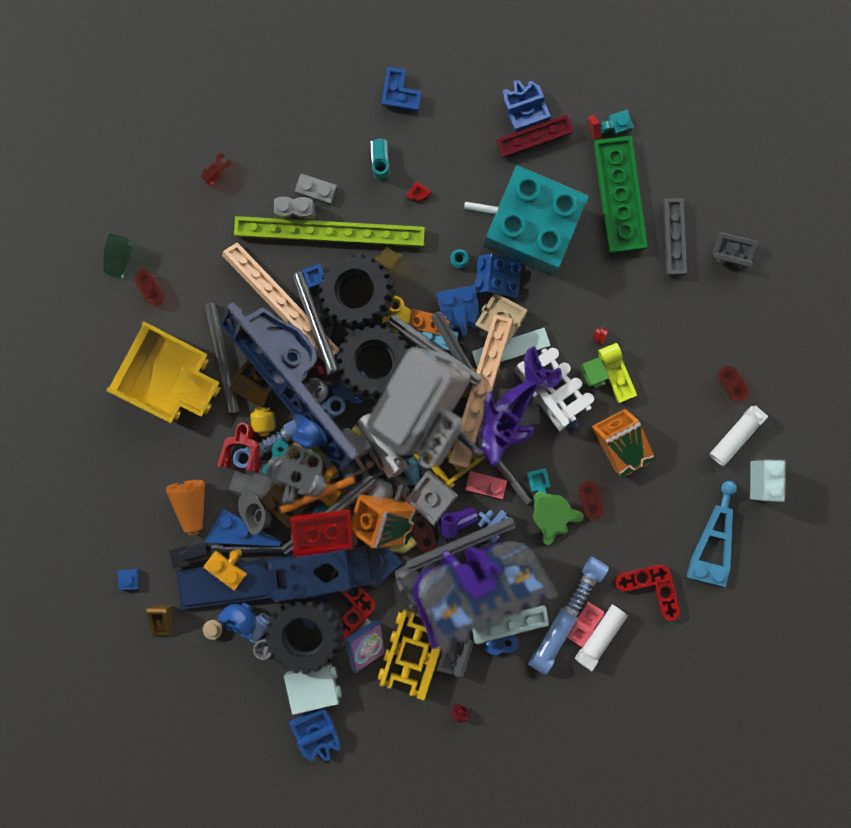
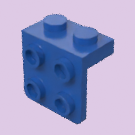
(498, 275)

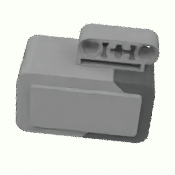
(419, 407)

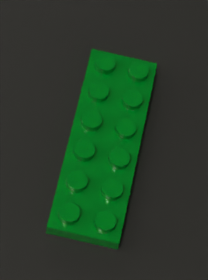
(620, 194)

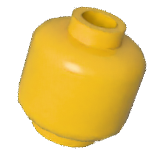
(263, 421)

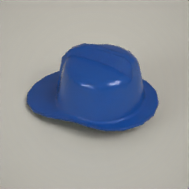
(308, 433)

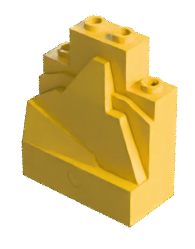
(163, 375)

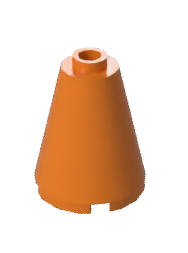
(188, 504)

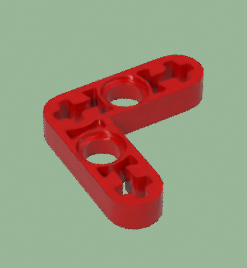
(658, 583)
(357, 608)

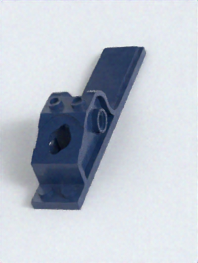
(284, 362)
(201, 588)

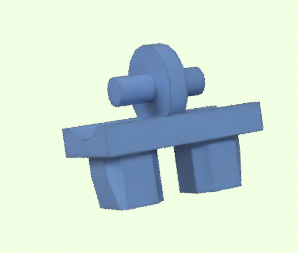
(486, 518)

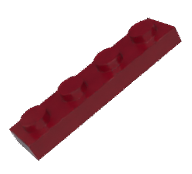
(534, 136)

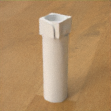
(738, 435)
(392, 462)
(601, 637)

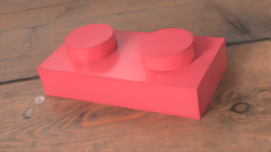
(486, 485)

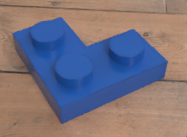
(396, 95)

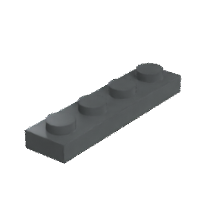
(675, 236)

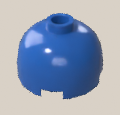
(238, 619)

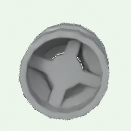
(261, 650)

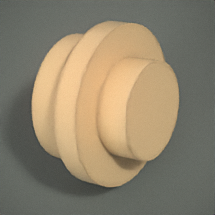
(212, 629)

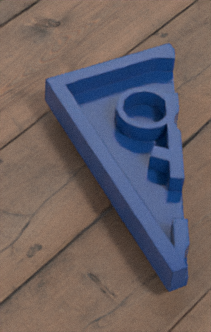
(233, 530)

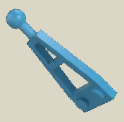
(708, 571)

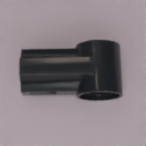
(185, 555)

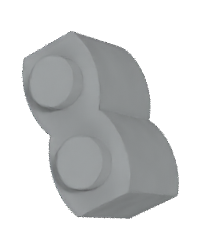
(299, 208)

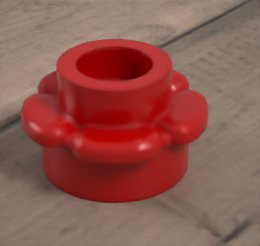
(600, 335)

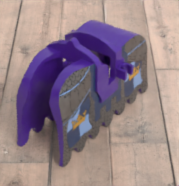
(460, 598)

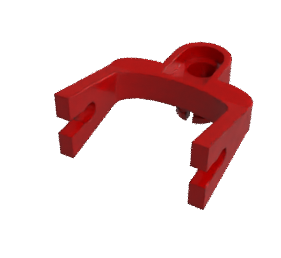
(244, 436)

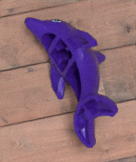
(503, 419)

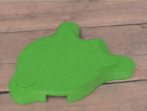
(552, 515)

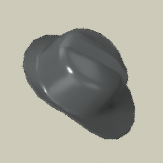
(254, 513)

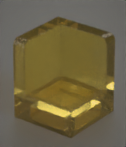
(389, 259)

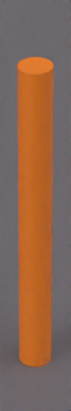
(328, 490)

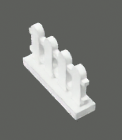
(549, 402)

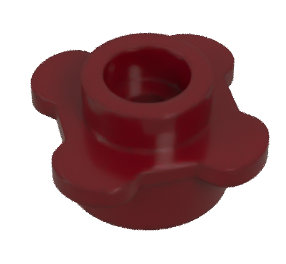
(460, 713)

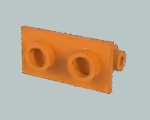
(422, 321)

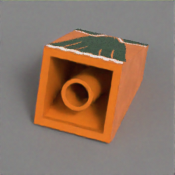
(624, 442)
(382, 521)

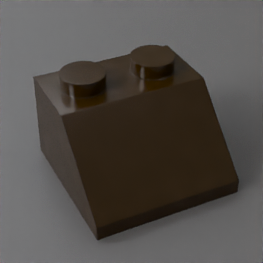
(251, 385)
(273, 502)

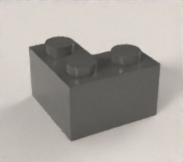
(365, 462)

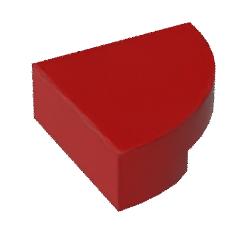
(595, 127)
(418, 192)

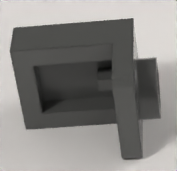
(400, 487)

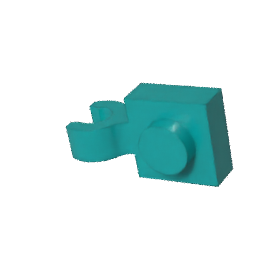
(618, 122)
(538, 480)

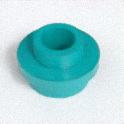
(459, 252)

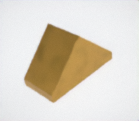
(160, 619)

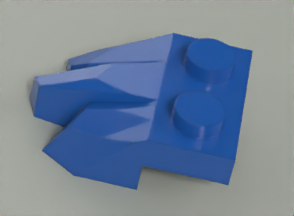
(525, 106)
(460, 308)
(315, 734)

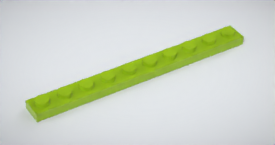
(329, 231)

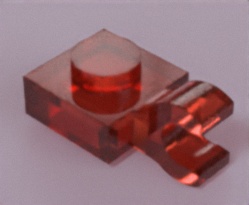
(213, 172)

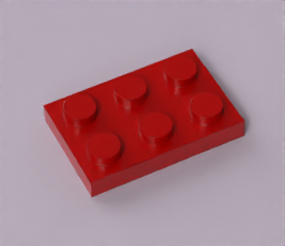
(321, 532)

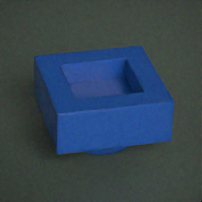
(313, 275)
(128, 579)

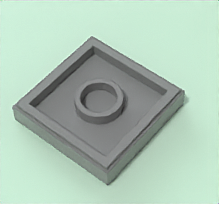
(431, 497)

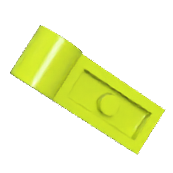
(617, 372)

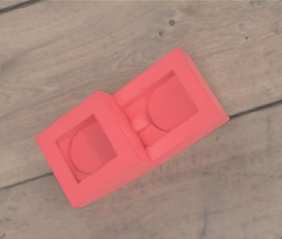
(586, 622)

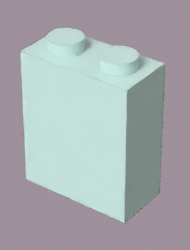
(767, 480)
(313, 689)

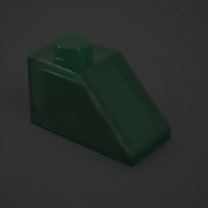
(116, 254)

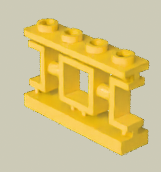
(427, 658)

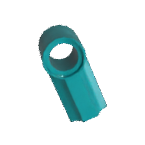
(380, 158)

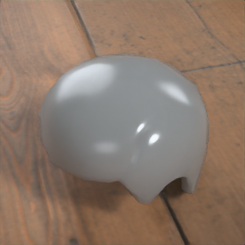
(318, 389)
(381, 489)

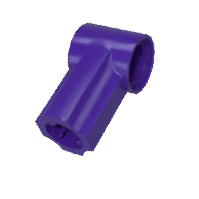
(452, 522)

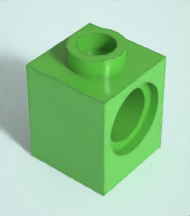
(594, 372)

